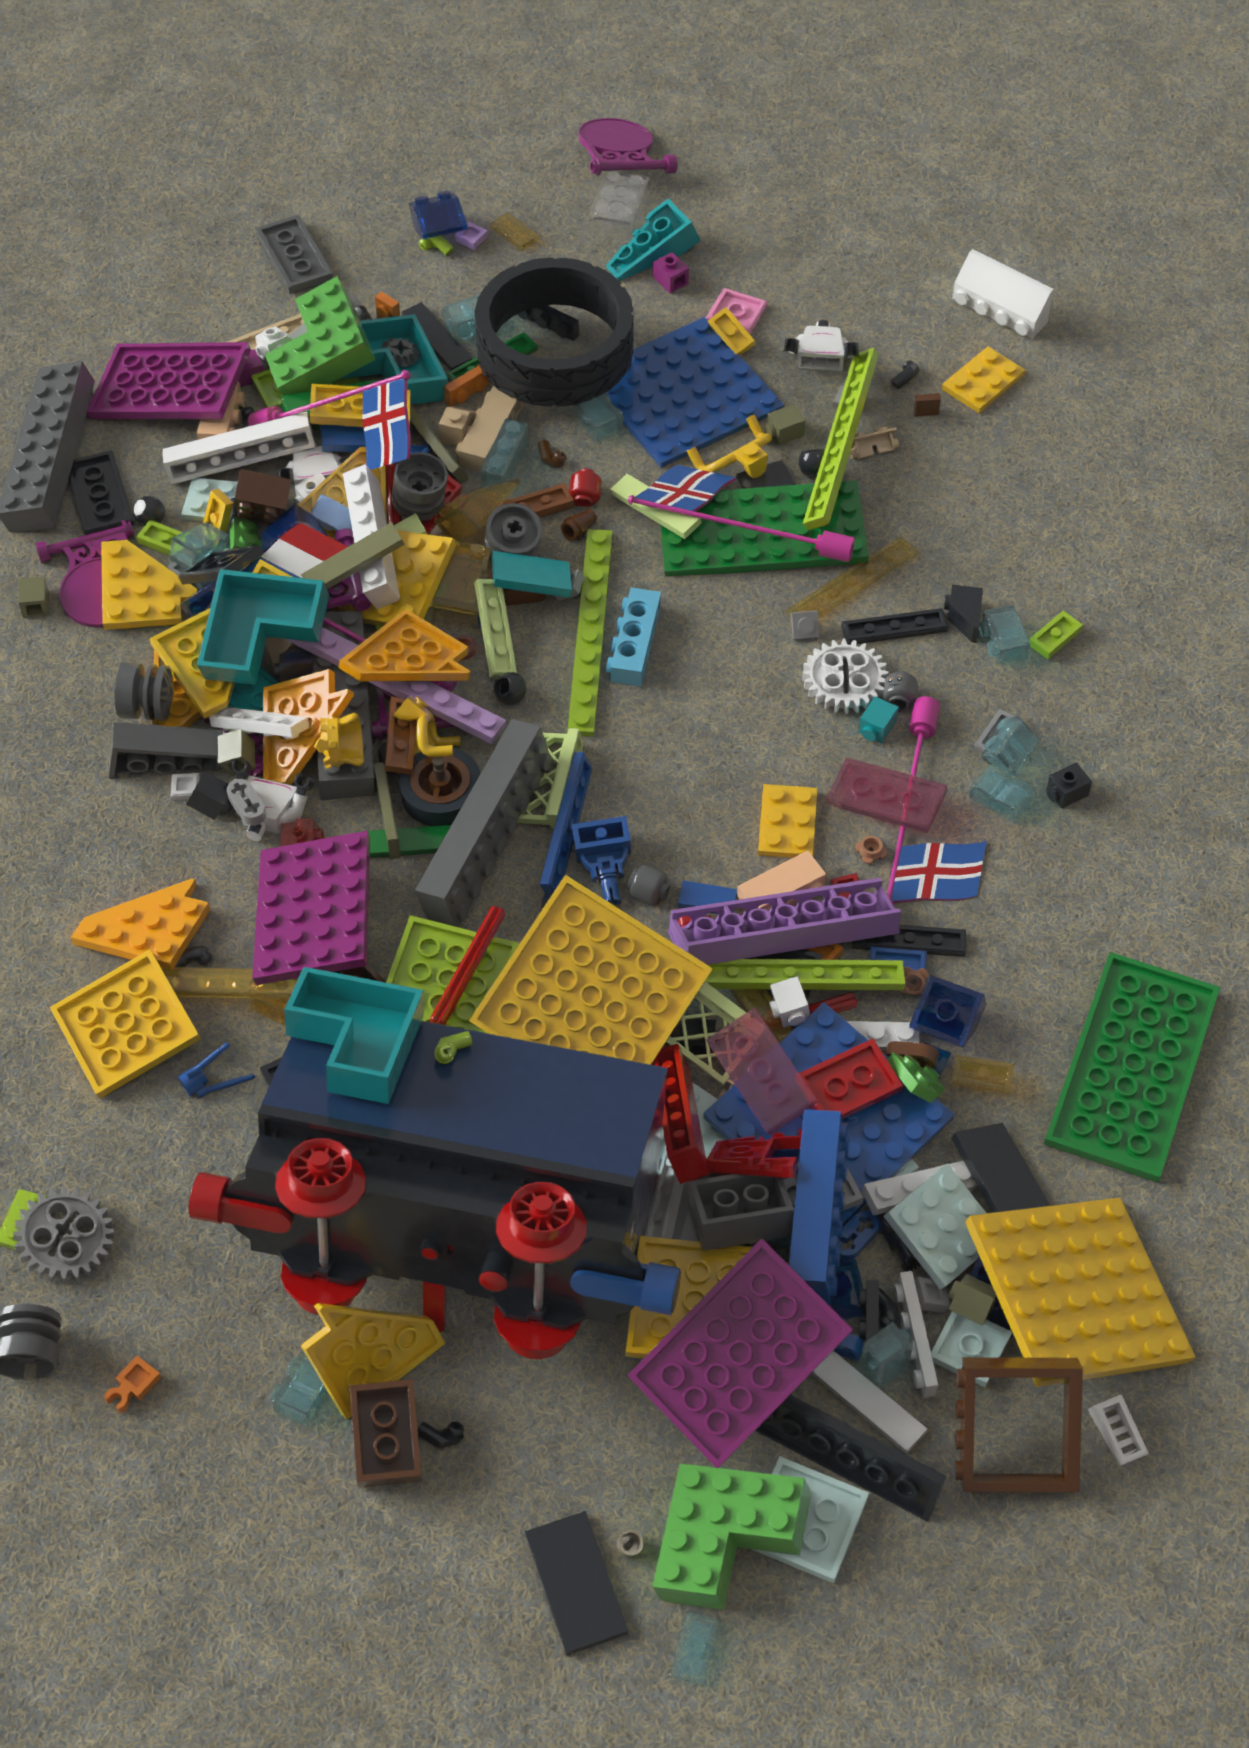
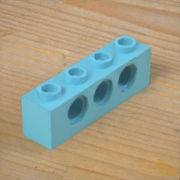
(635, 637)

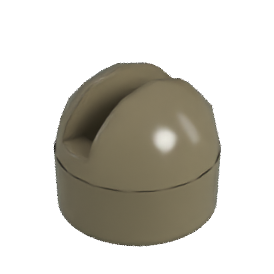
(635, 1548)

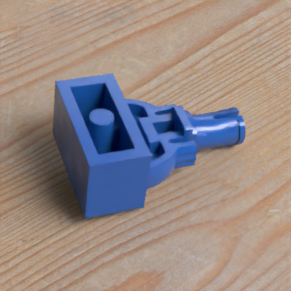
(603, 849)

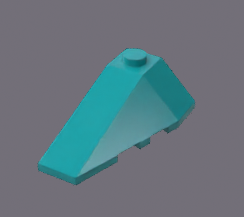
(663, 233)

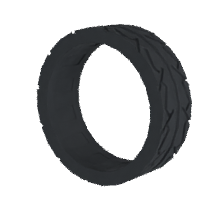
(554, 283)

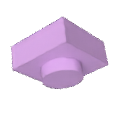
(472, 237)

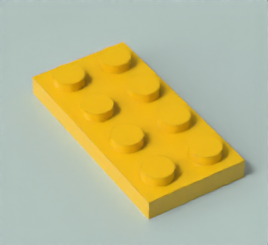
(340, 412)

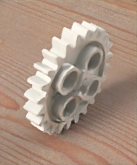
(825, 676)

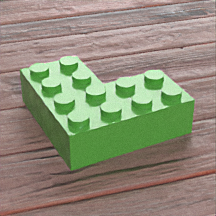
(329, 348)
(713, 1516)

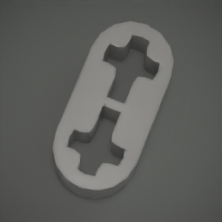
(251, 799)

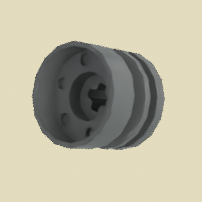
(419, 486)
(144, 692)
(29, 1337)

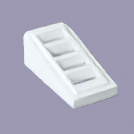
(1098, 1415)

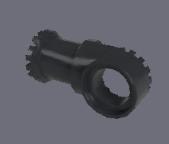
(898, 1246)

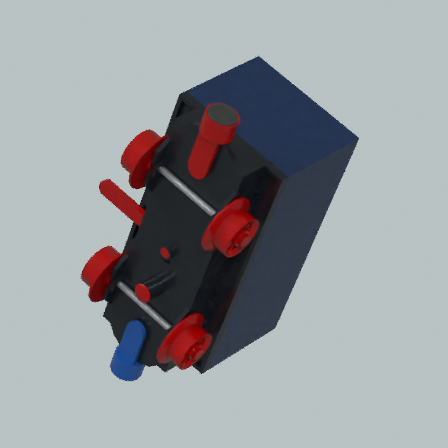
(482, 1175)

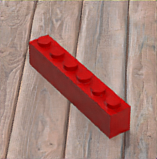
(681, 1118)

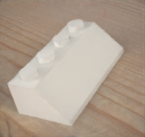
(1003, 294)

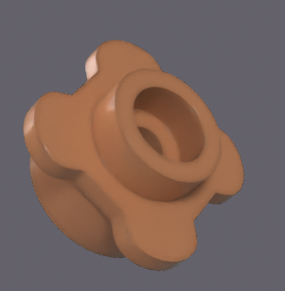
(874, 843)
(920, 977)

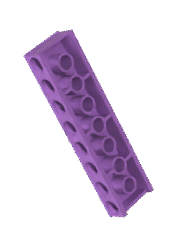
(785, 926)

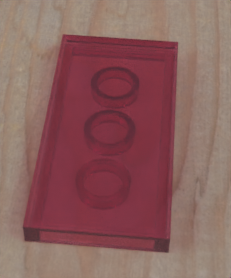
(887, 795)
(762, 1071)

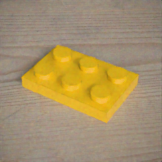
(983, 379)
(787, 820)

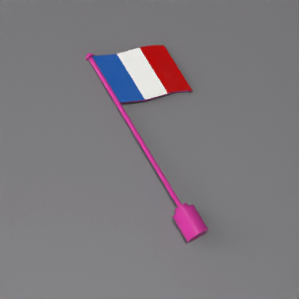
(300, 551)

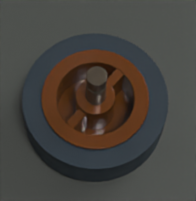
(438, 787)

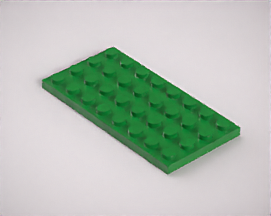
(733, 549)
(1132, 1067)

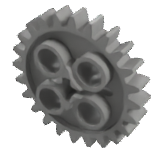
(39, 1223)

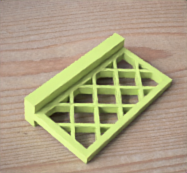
(572, 743)
(720, 1007)

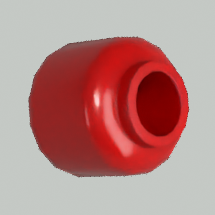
(585, 487)

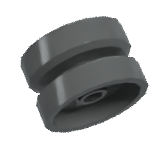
(513, 530)

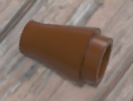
(577, 525)

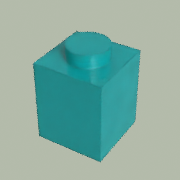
(878, 720)

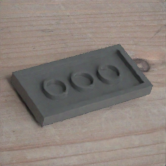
(294, 254)

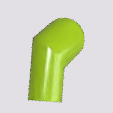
(437, 242)
(449, 1045)

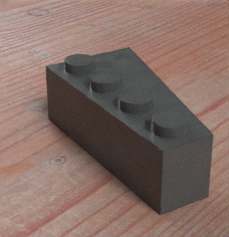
(161, 749)

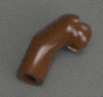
(547, 456)

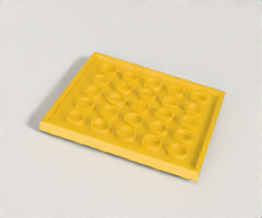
(592, 981)
(1080, 1288)

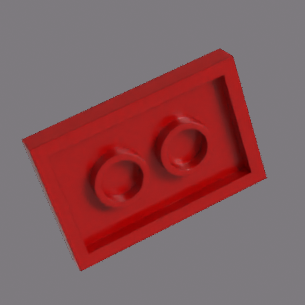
(852, 1080)

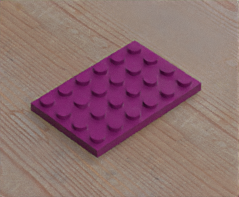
(169, 381)
(312, 907)
(740, 1353)

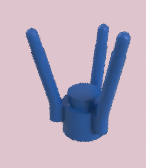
(194, 1078)

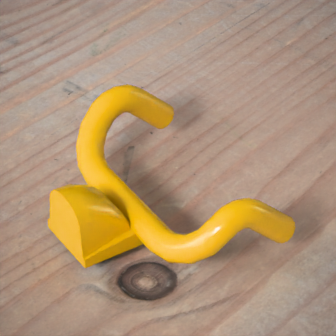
(750, 455)
(415, 709)

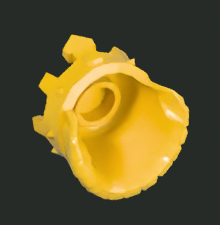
(341, 741)

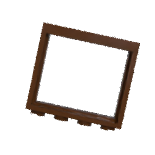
(1019, 1367)

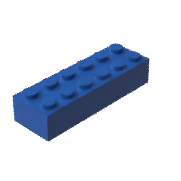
(819, 1201)

